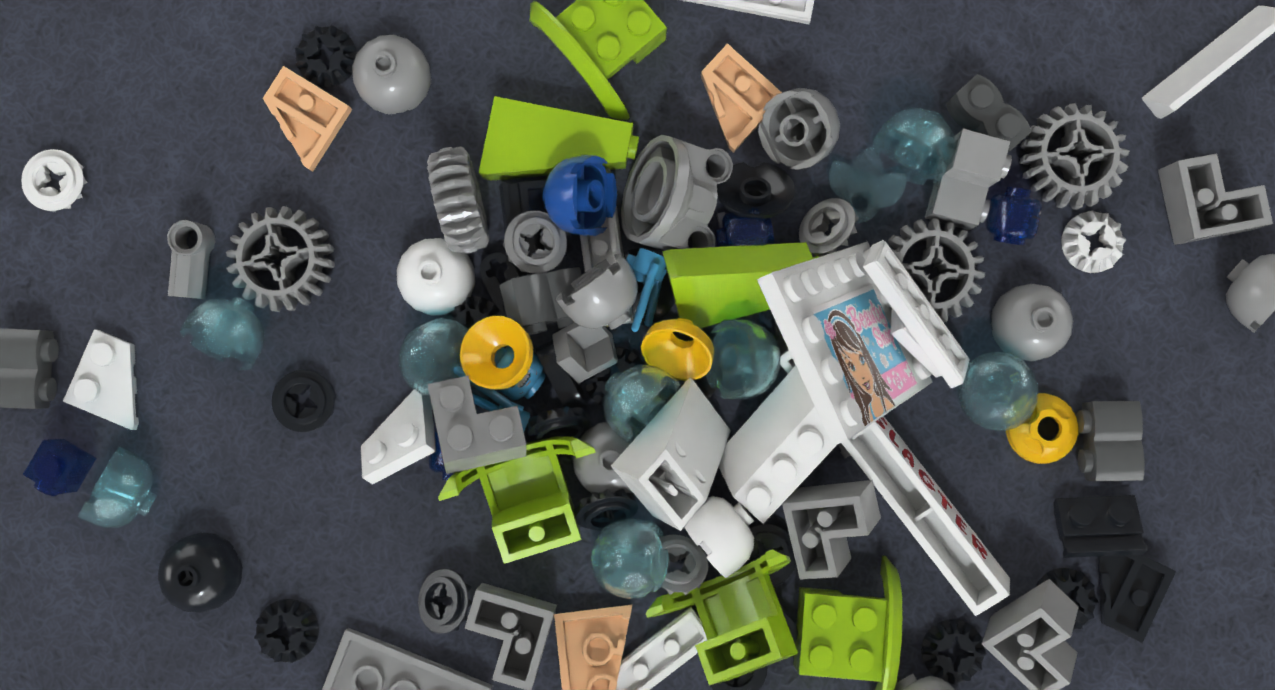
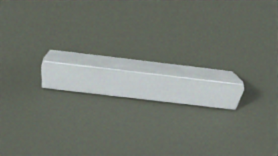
(1211, 61)

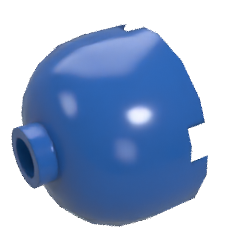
(580, 195)

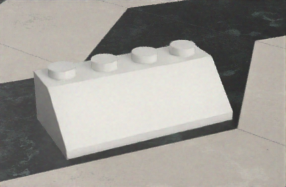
(775, 449)

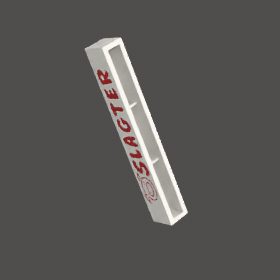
(926, 512)

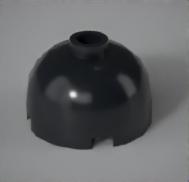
(200, 573)

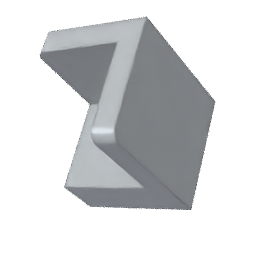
(584, 350)

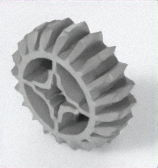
(1075, 126)
(458, 200)
(964, 272)
(284, 274)

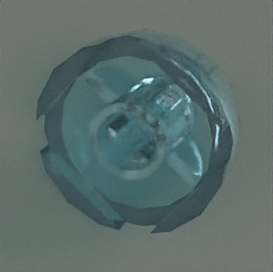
(918, 143)
(226, 330)
(431, 353)
(743, 360)
(998, 391)
(636, 398)
(120, 491)
(629, 558)

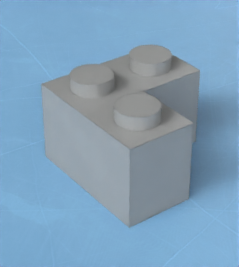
(962, 190)
(1201, 207)
(472, 438)
(823, 519)
(522, 626)
(1032, 635)

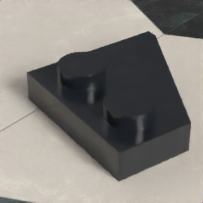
(1132, 592)

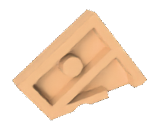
(736, 94)
(305, 115)

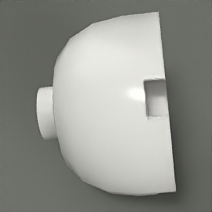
(435, 277)
(723, 534)

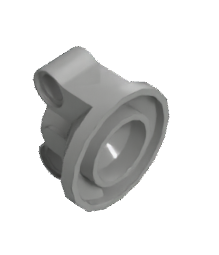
(673, 194)

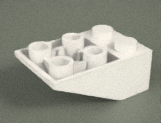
(676, 457)

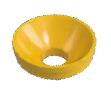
(483, 342)
(675, 356)
(1031, 446)

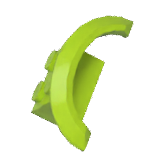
(601, 40)
(527, 497)
(738, 618)
(851, 633)

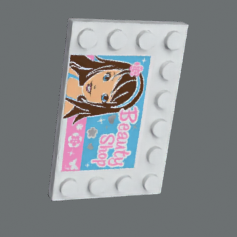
(842, 340)

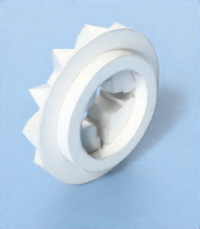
(36, 176)
(1077, 247)

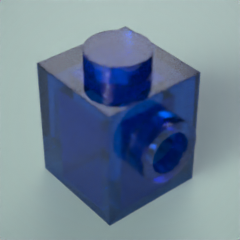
(59, 467)

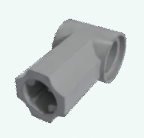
(188, 265)

